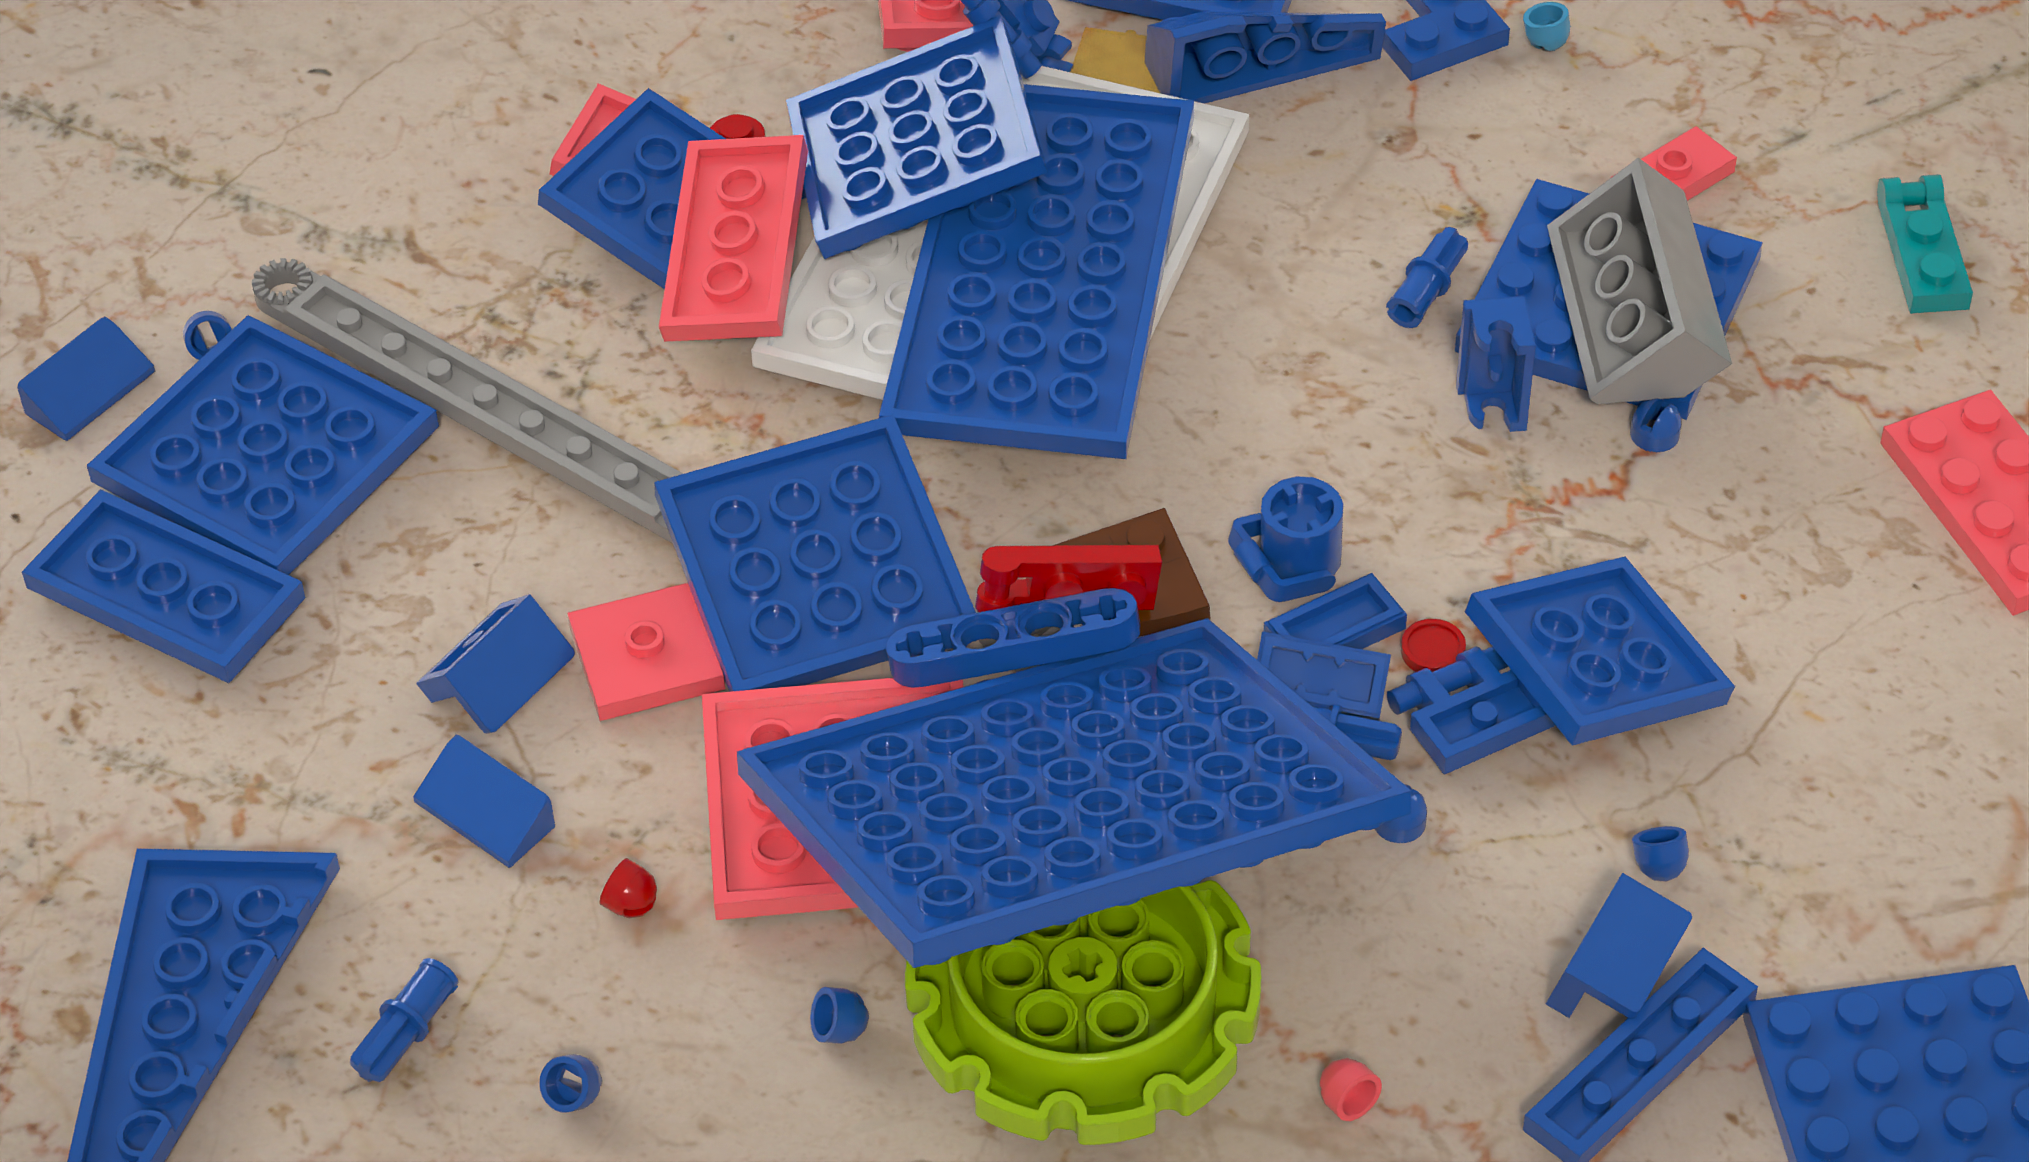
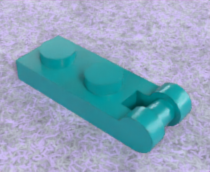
(1924, 245)

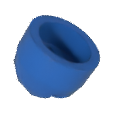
(193, 336)
(1665, 431)
(1407, 827)
(1661, 852)
(838, 1015)
(564, 1093)

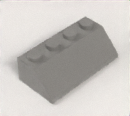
(1638, 290)

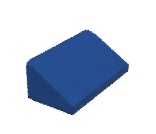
(83, 379)
(485, 802)

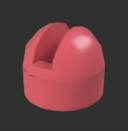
(1349, 1088)

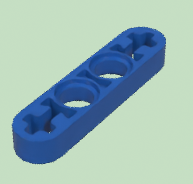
(1012, 632)

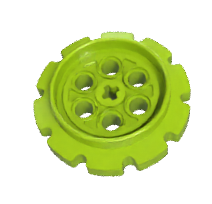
(1083, 990)

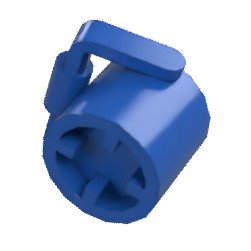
(1298, 539)

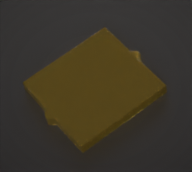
(1114, 58)

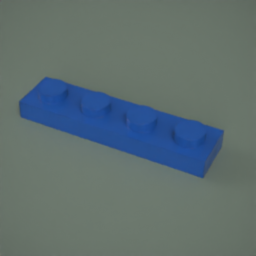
(1639, 1059)

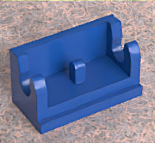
(1496, 359)

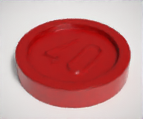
(1431, 644)

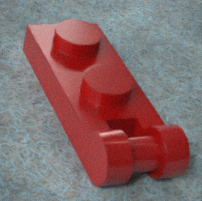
(1065, 572)

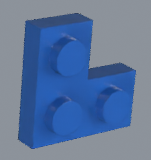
(1444, 35)

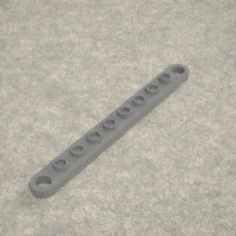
(466, 390)

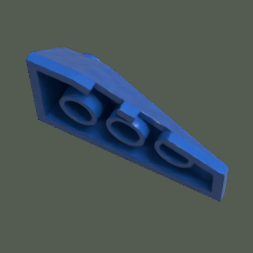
(1241, 52)

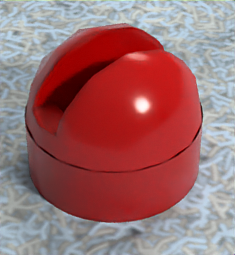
(629, 890)

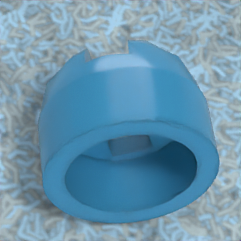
(1547, 25)

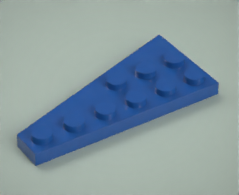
(184, 979)

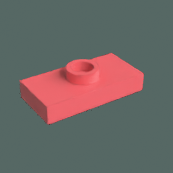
(1692, 161)

